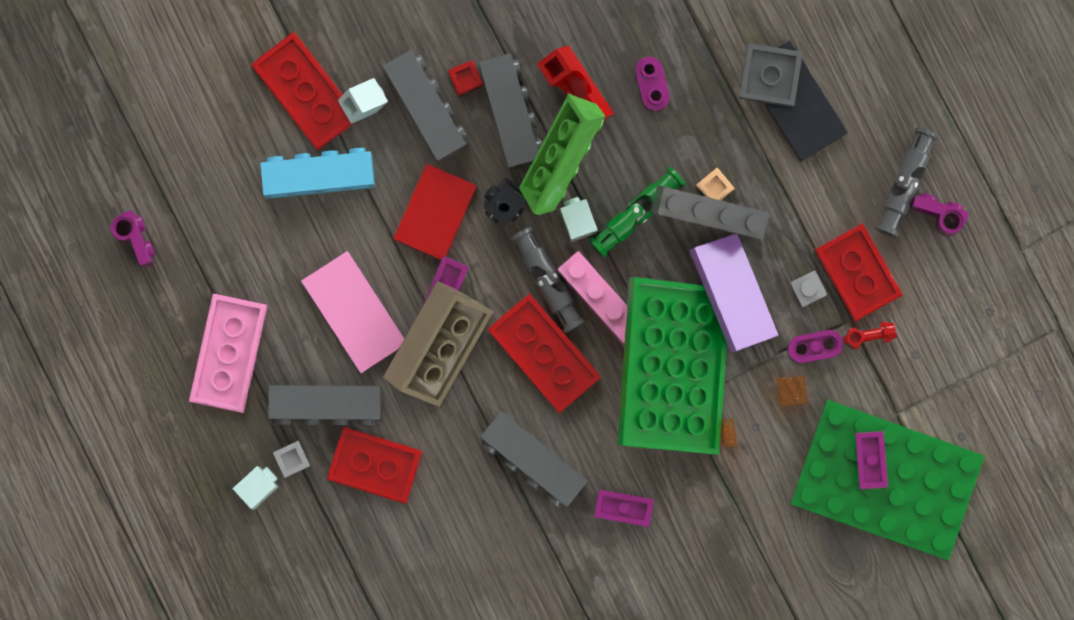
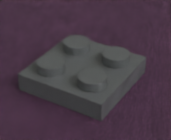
(770, 75)

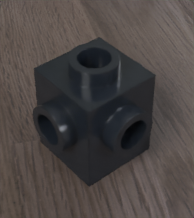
(505, 193)

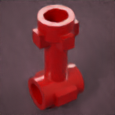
(856, 337)

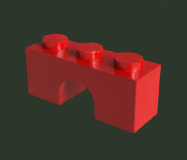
(565, 71)

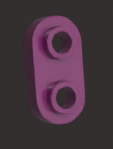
(652, 83)
(814, 346)

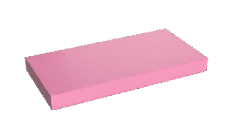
(354, 312)
(228, 353)

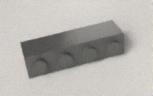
(425, 106)
(509, 110)
(710, 212)
(325, 403)
(533, 459)

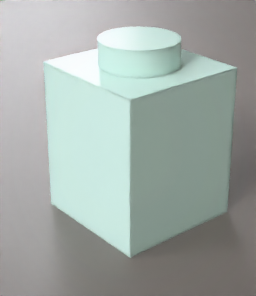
(362, 100)
(578, 219)
(256, 486)

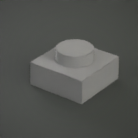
(808, 289)
(291, 459)

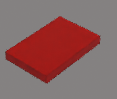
(435, 212)
(858, 272)
(374, 465)

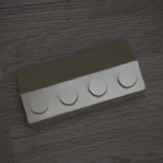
(438, 344)

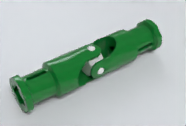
(623, 224)

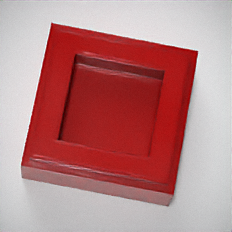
(465, 78)

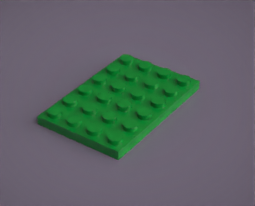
(671, 369)
(925, 478)

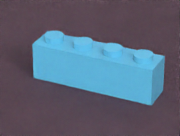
(317, 174)

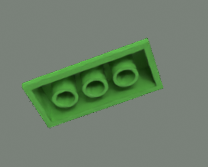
(561, 154)

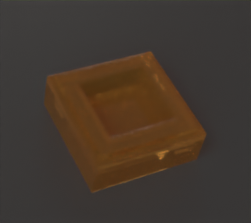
(792, 391)
(729, 433)

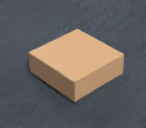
(715, 185)

